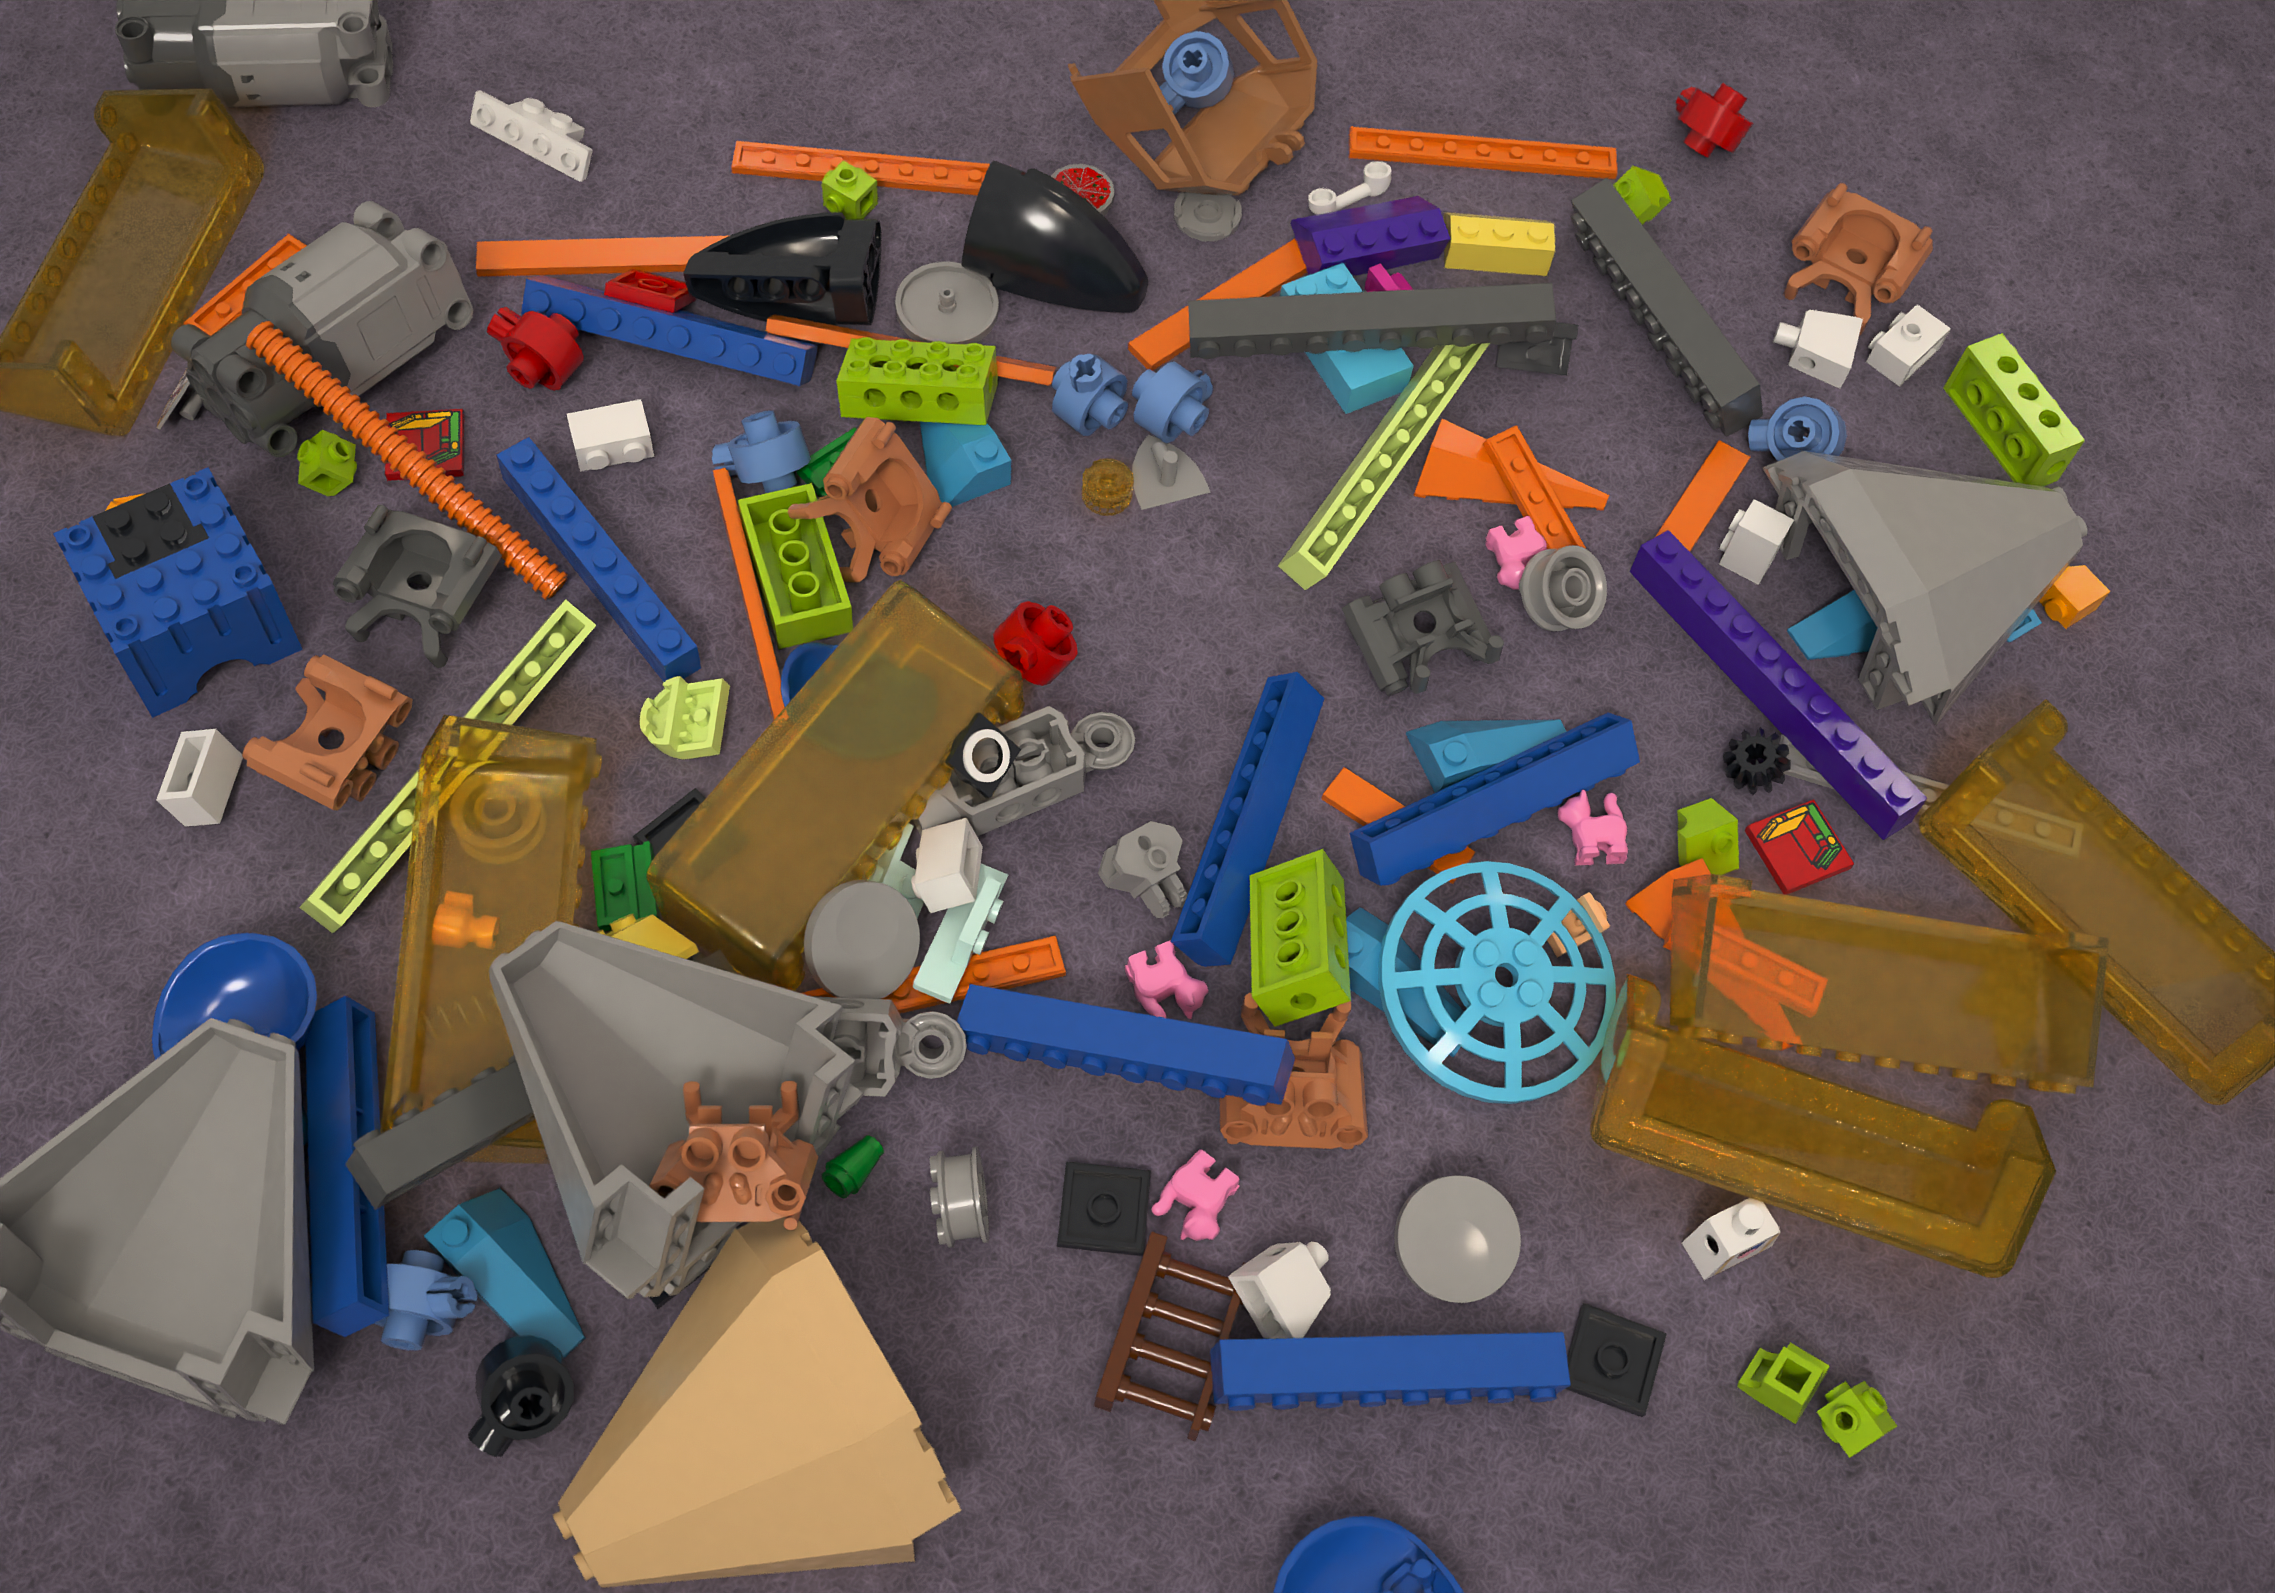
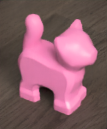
(1514, 550)
(1595, 833)
(1164, 979)
(1199, 1192)

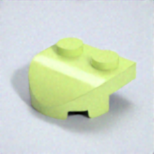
(686, 717)

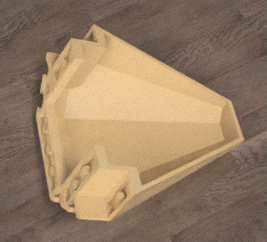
(758, 1435)

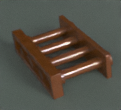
(1131, 1344)

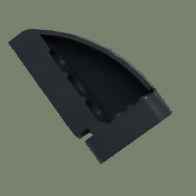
(1050, 244)
(794, 268)

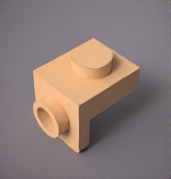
(1575, 926)

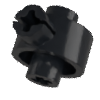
(521, 1393)

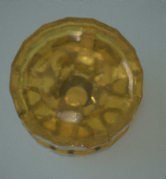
(1095, 488)

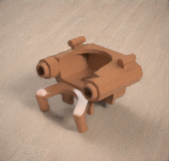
(1861, 248)
(882, 499)
(354, 706)
(1321, 1102)
(745, 1168)

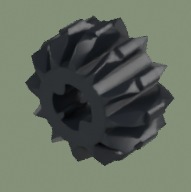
(1760, 774)

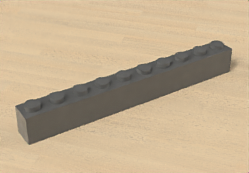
(1371, 320)
(452, 1128)

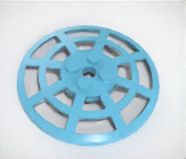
(1483, 994)

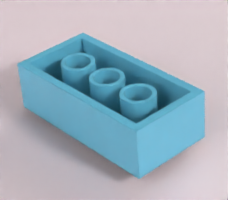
(1359, 376)

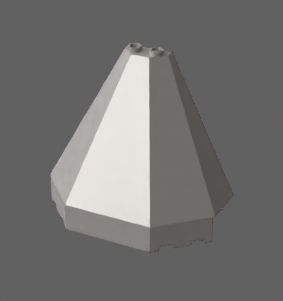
(1935, 561)
(604, 1058)
(174, 1230)

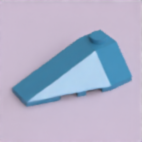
(964, 460)
(1835, 630)
(1463, 748)
(1364, 946)
(510, 1270)

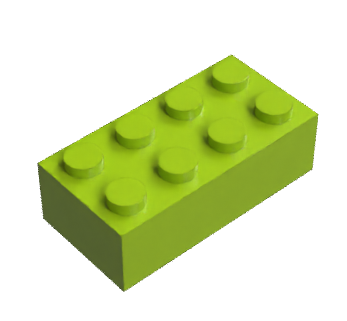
(795, 568)

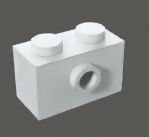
(1907, 344)
(610, 435)
(1754, 541)
(200, 777)
(947, 865)

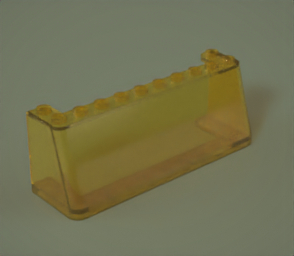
(128, 260)
(830, 784)
(2070, 861)
(484, 871)
(1884, 986)
(1819, 1144)

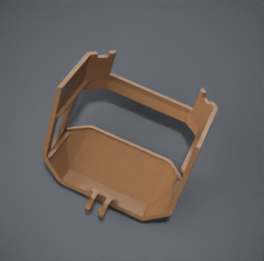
(1223, 142)

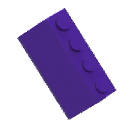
(1373, 234)

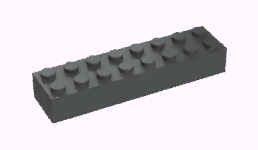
(1667, 309)

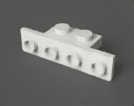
(535, 131)

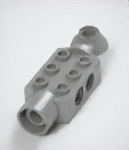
(1043, 773)
(884, 1042)

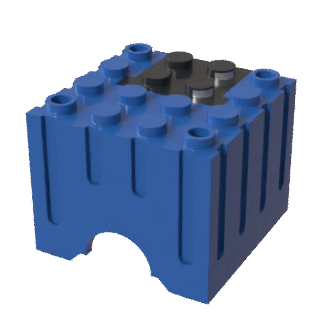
(177, 588)

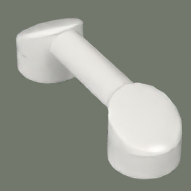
(1376, 181)

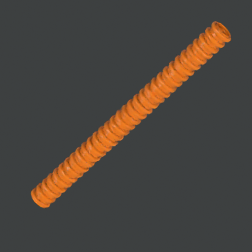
(403, 457)

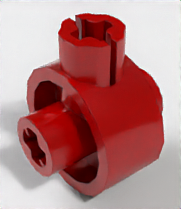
(1713, 119)
(538, 347)
(1036, 641)

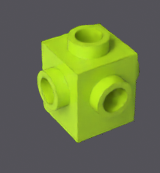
(849, 191)
(326, 463)
(1855, 1417)

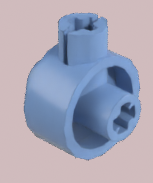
(1196, 71)
(1089, 394)
(1171, 401)
(1786, 429)
(765, 452)
(423, 1300)

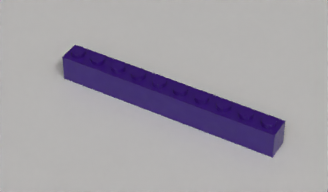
(1777, 686)

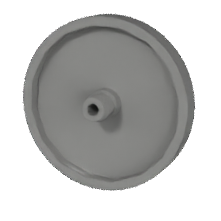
(946, 304)
(861, 940)
(1457, 1239)

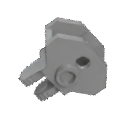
(1146, 867)

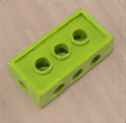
(915, 391)
(2013, 412)
(1299, 938)

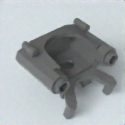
(420, 551)
(1388, 633)

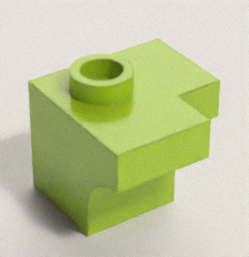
(1643, 193)
(1710, 834)
(1784, 1380)

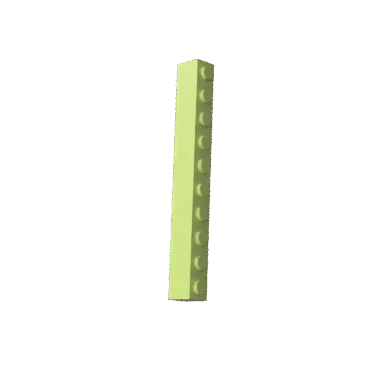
(1378, 463)
(391, 831)

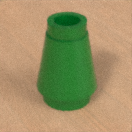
(851, 1168)

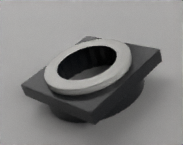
(961, 755)

